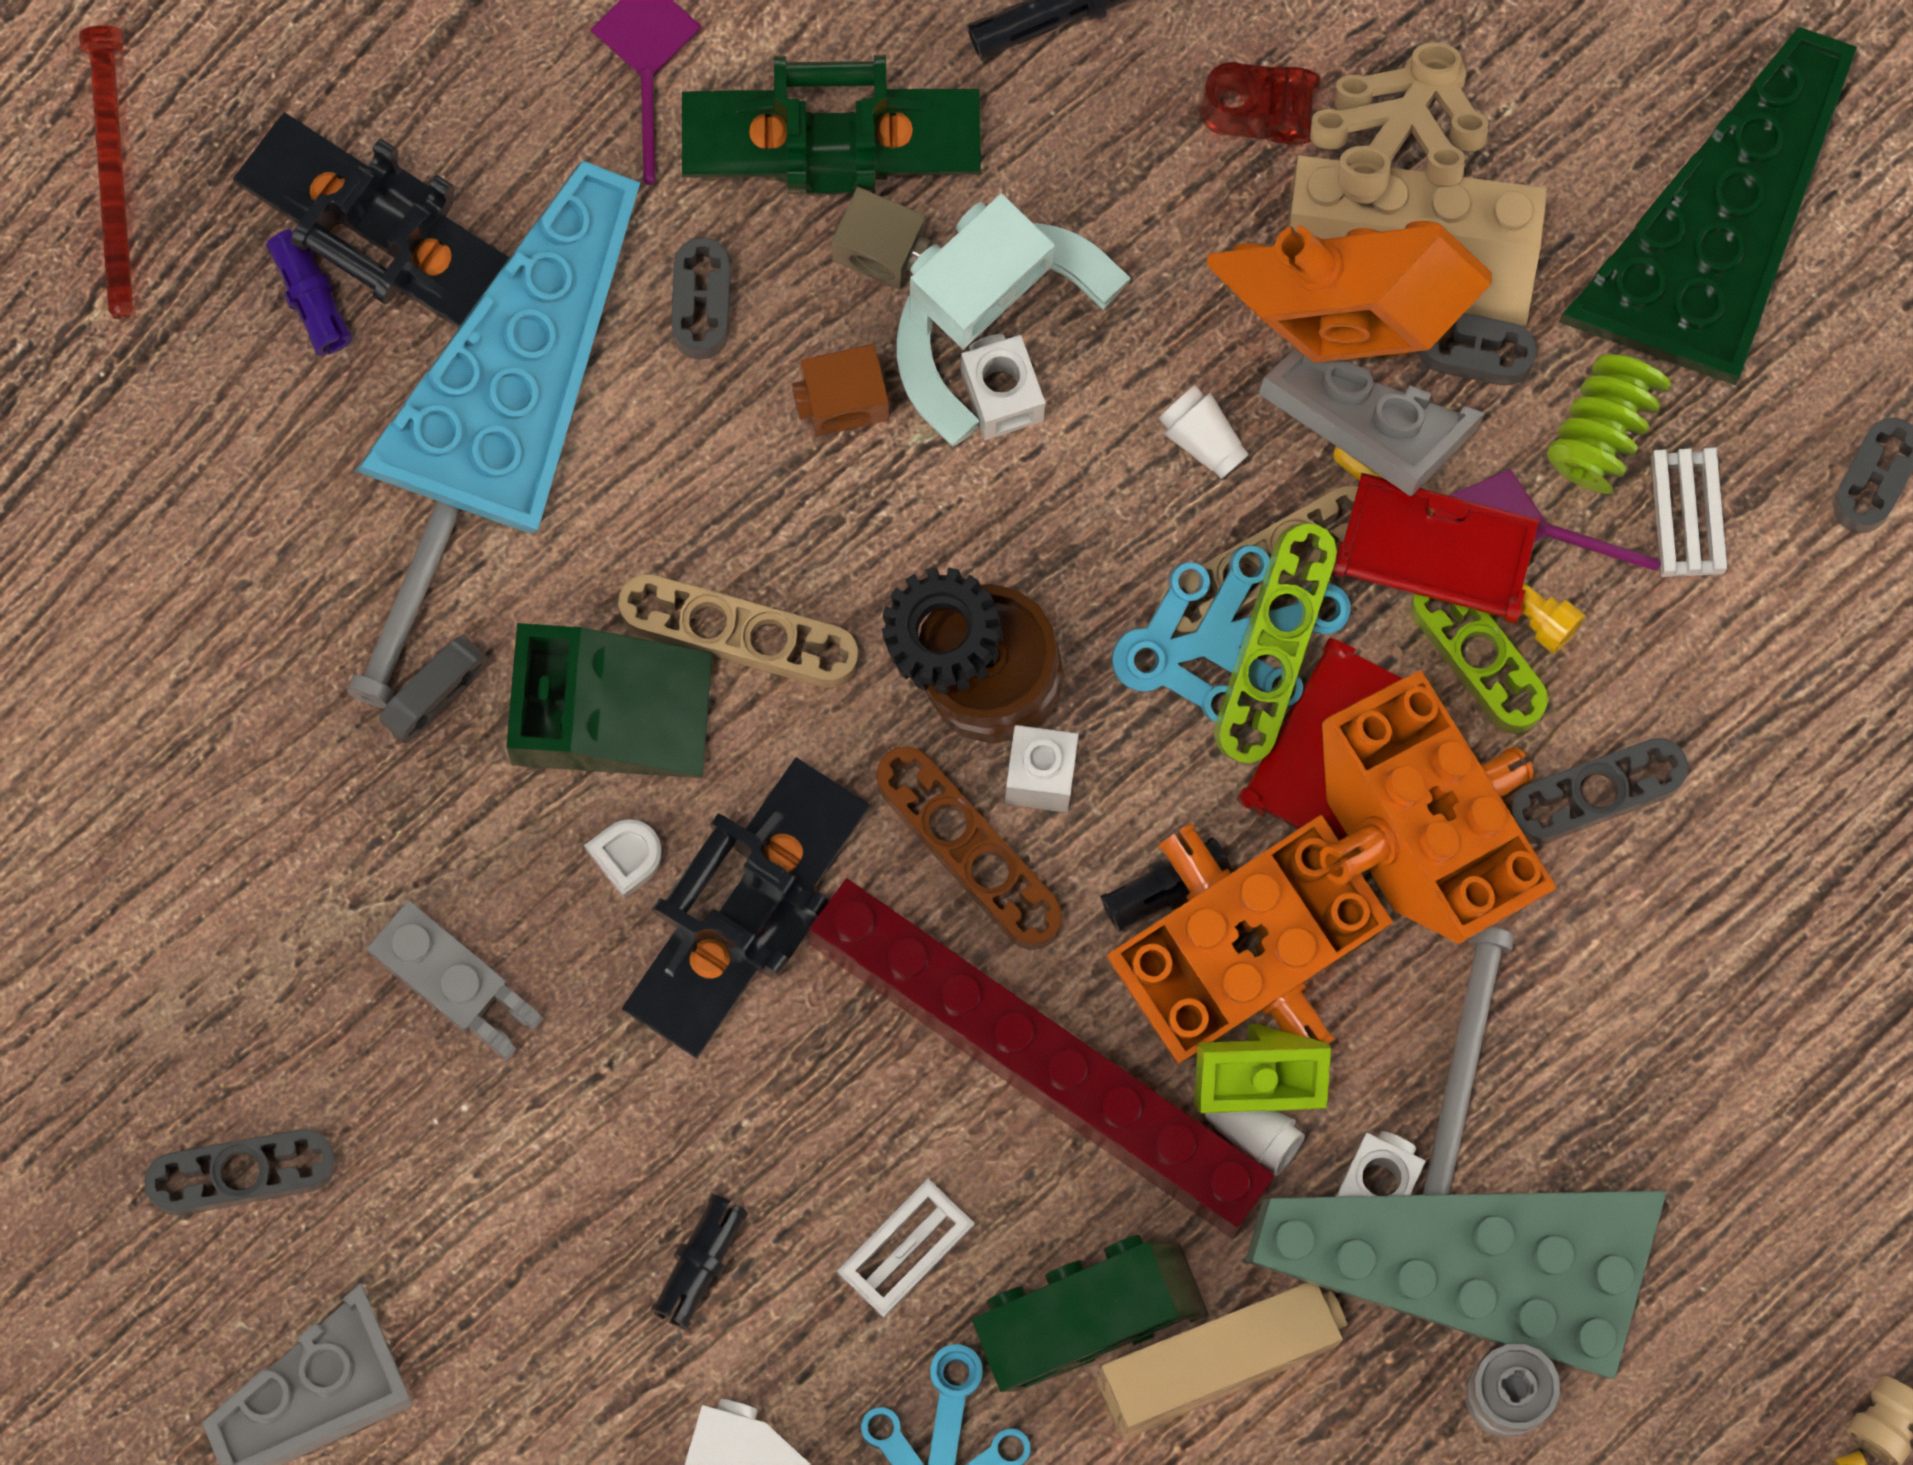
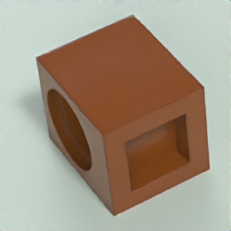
(842, 391)

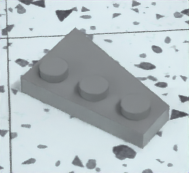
(1377, 425)
(315, 1394)

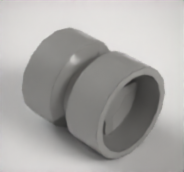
(1512, 1391)

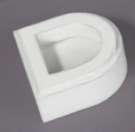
(626, 854)

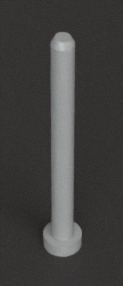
(372, 686)
(1465, 1057)

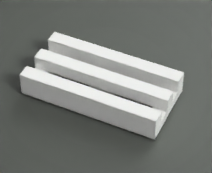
(1685, 461)
(867, 1288)

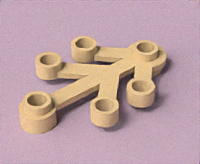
(1430, 74)

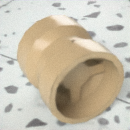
(1888, 1425)

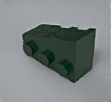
(1087, 1312)

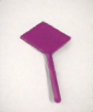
(646, 38)
(1506, 493)

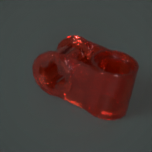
(1266, 102)

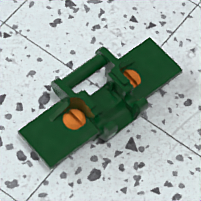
(830, 152)

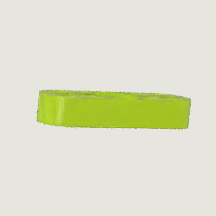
(1519, 680)

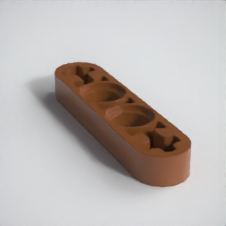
(976, 841)

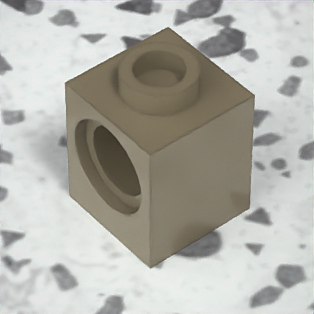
(879, 238)

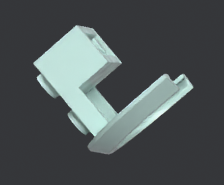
(973, 283)

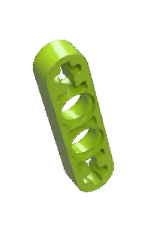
(1285, 646)

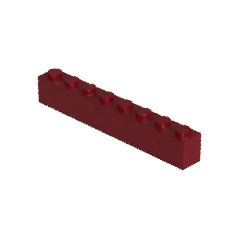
(1040, 1058)

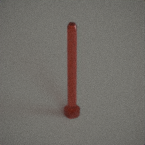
(102, 44)

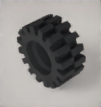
(936, 593)

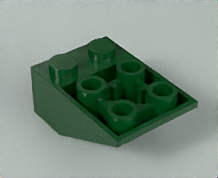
(607, 703)

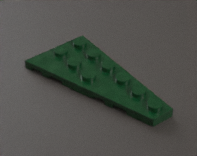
(1712, 242)

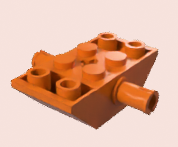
(1357, 290)
(1427, 813)
(1185, 963)

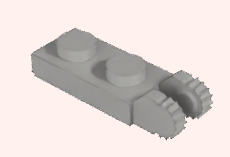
(448, 976)

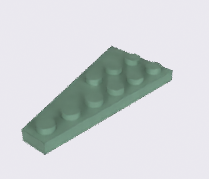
(1487, 1265)

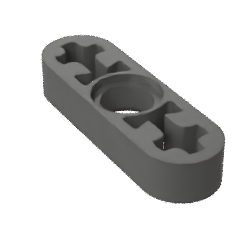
(1647, 790)
(195, 1197)

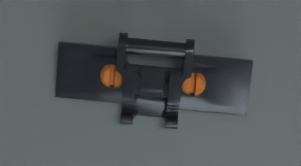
(382, 203)
(763, 920)

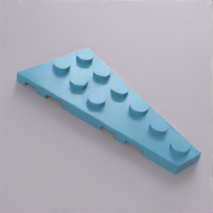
(503, 389)

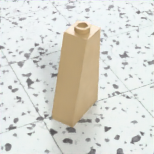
(1219, 1358)

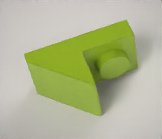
(1262, 1074)

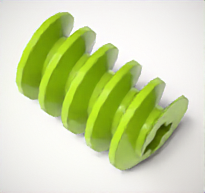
(1603, 418)

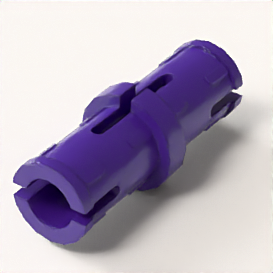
(310, 294)

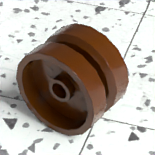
(1020, 685)

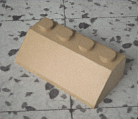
(1489, 218)

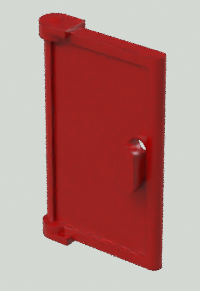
(1435, 555)
(1292, 775)

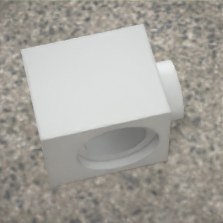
(1008, 410)
(1041, 768)
(1384, 1151)

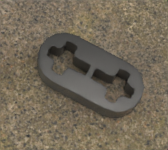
(715, 299)
(1482, 364)
(1864, 468)
(433, 689)

